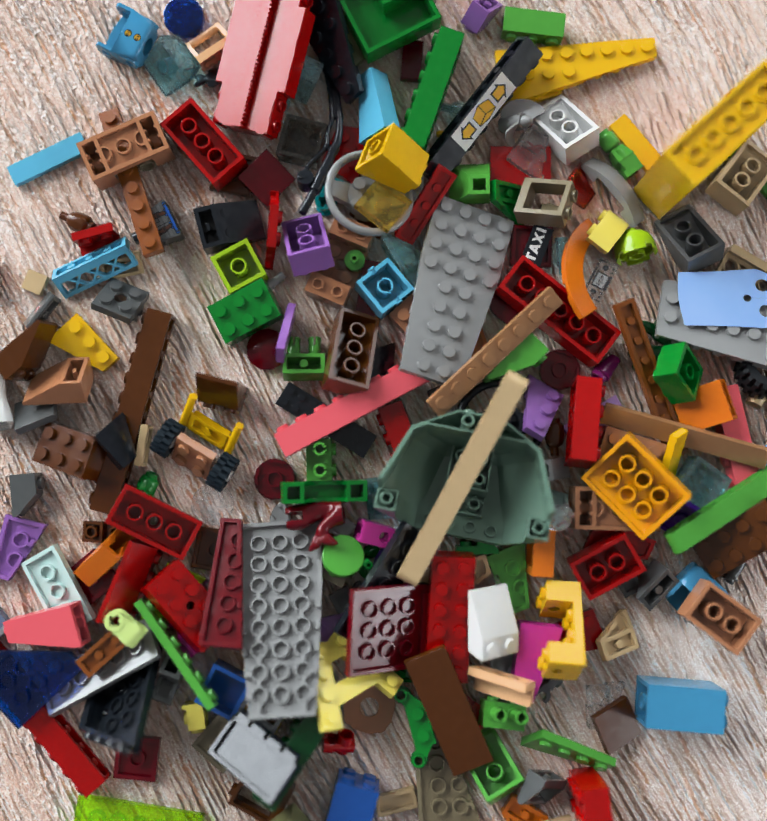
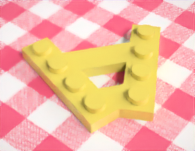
(333, 695)

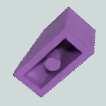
(480, 14)

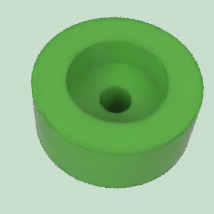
(354, 265)

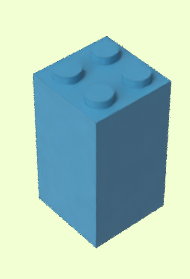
(680, 704)

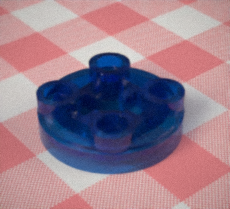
(184, 18)

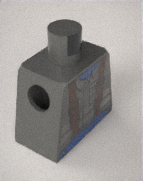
(166, 223)

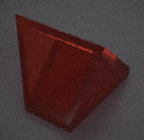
(582, 185)

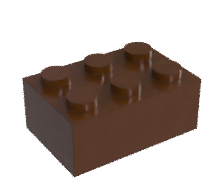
(70, 451)

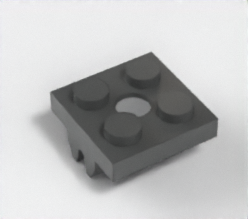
(125, 310)

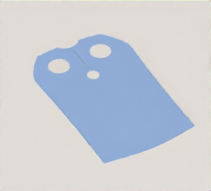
(718, 300)

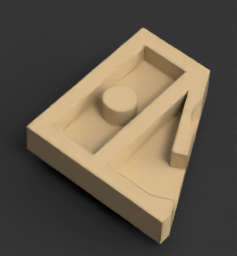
(617, 637)

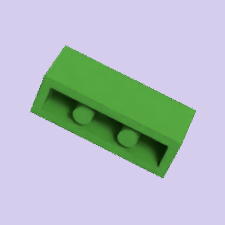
(538, 25)

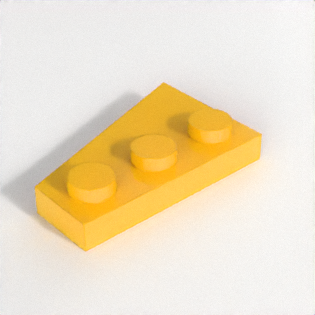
(82, 341)

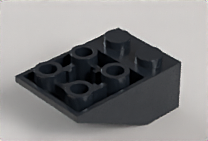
(228, 224)

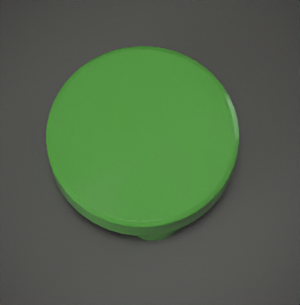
(344, 558)

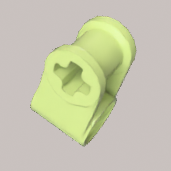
(127, 630)

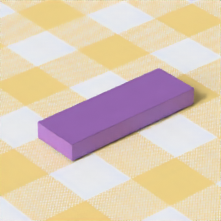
(285, 332)

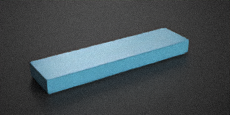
(45, 160)

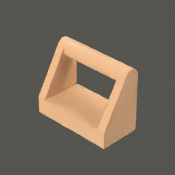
(212, 54)

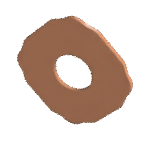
(369, 724)

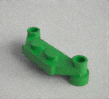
(419, 724)

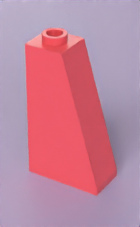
(53, 626)

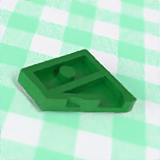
(504, 197)

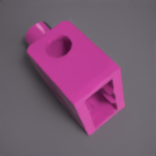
(369, 532)

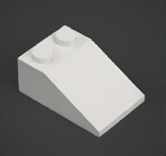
(568, 129)
(491, 623)

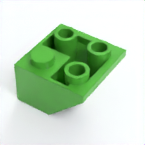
(471, 184)

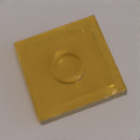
(383, 205)

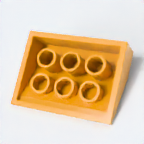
(637, 485)

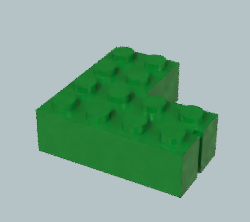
(389, 24)

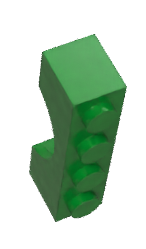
(323, 491)

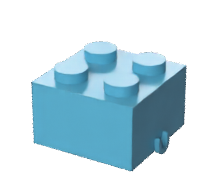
(383, 288)

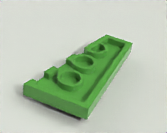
(568, 749)

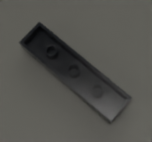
(351, 436)

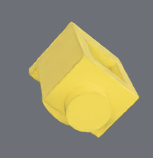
(195, 716)

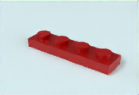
(426, 204)

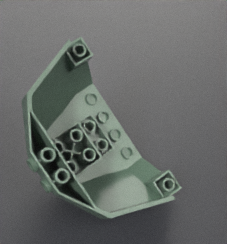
(507, 500)

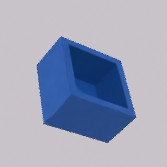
(228, 685)

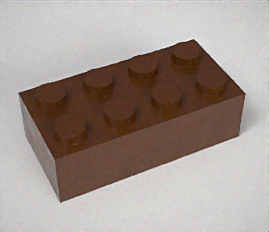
(735, 541)

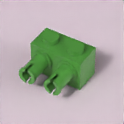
(304, 366)
(320, 460)
(502, 714)

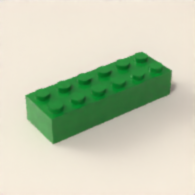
(432, 85)

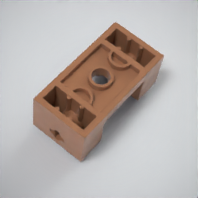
(145, 140)
(332, 285)
(593, 512)

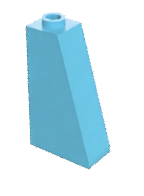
(375, 105)

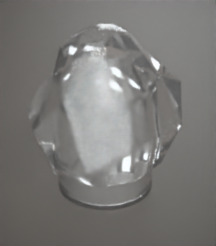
(562, 517)

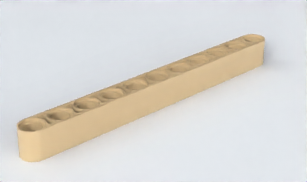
(462, 477)

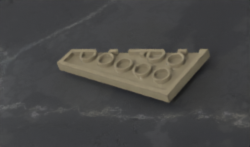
(440, 793)

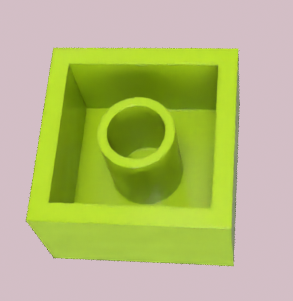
(238, 266)

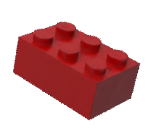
(606, 564)
(589, 795)

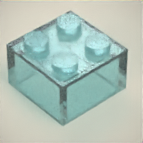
(702, 480)

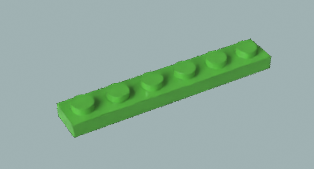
(182, 660)

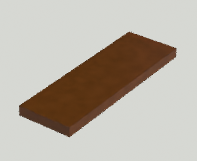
(448, 710)

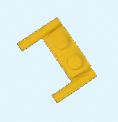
(208, 428)

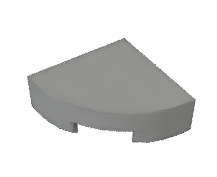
(278, 513)

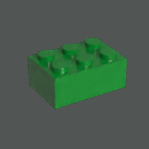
(246, 312)

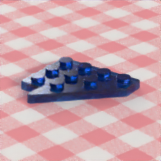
(32, 680)

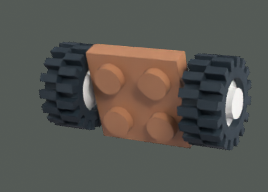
(194, 455)

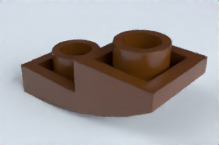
(96, 531)

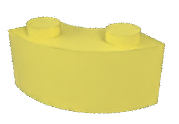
(607, 231)

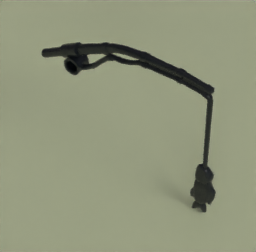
(305, 178)

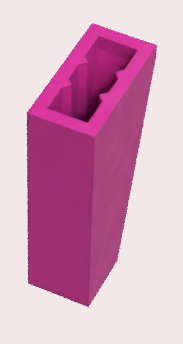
(532, 639)

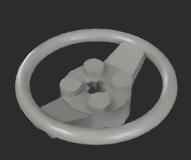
(349, 194)

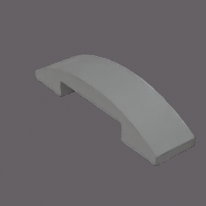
(618, 187)

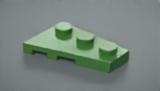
(511, 569)

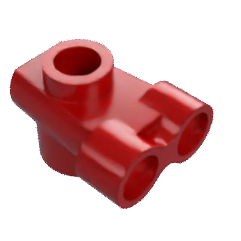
(341, 743)

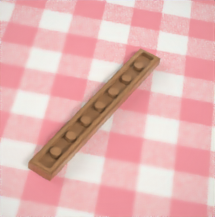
(696, 439)

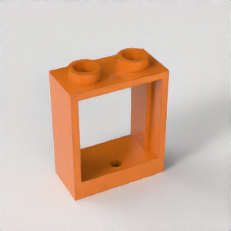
(541, 557)

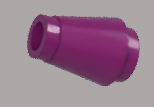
(605, 368)

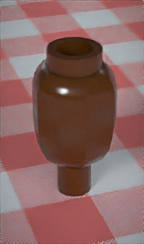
(77, 221)
(555, 436)

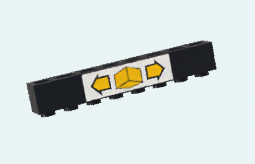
(483, 105)

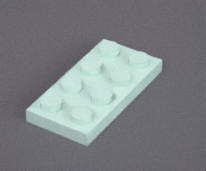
(55, 580)

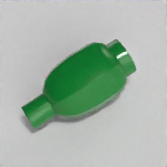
(148, 483)

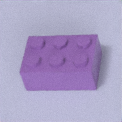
(307, 244)

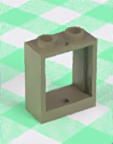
(541, 217)

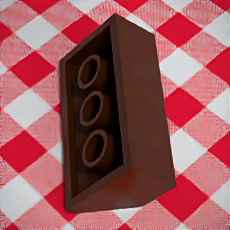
(350, 352)

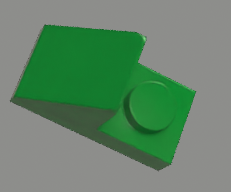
(477, 548)

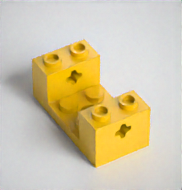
(566, 658)

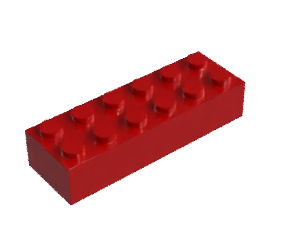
(583, 338)
(447, 613)

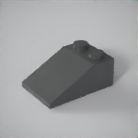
(690, 239)

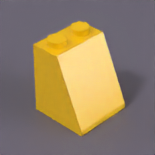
(393, 159)

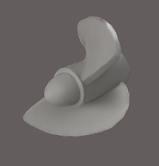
(518, 116)

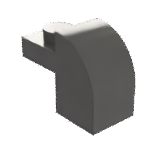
(168, 682)

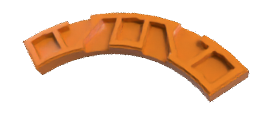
(572, 271)

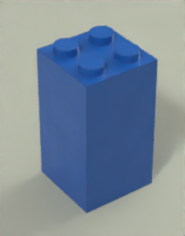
(353, 796)

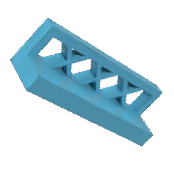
(89, 262)

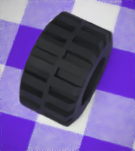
(750, 379)

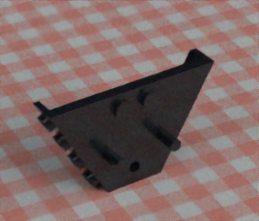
(127, 711)

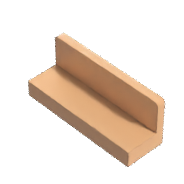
(502, 684)

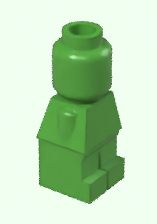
(619, 155)

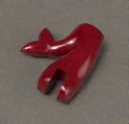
(331, 512)

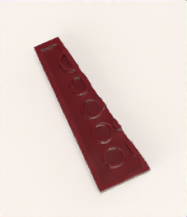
(224, 603)

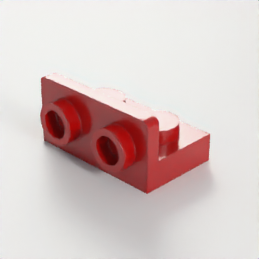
(95, 237)

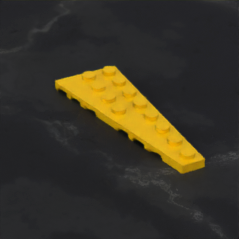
(574, 63)

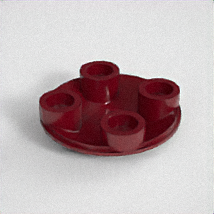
(262, 349)

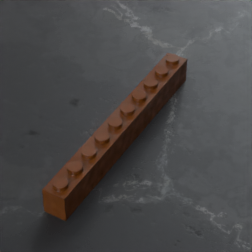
(135, 400)

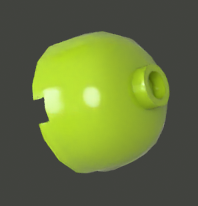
(634, 247)

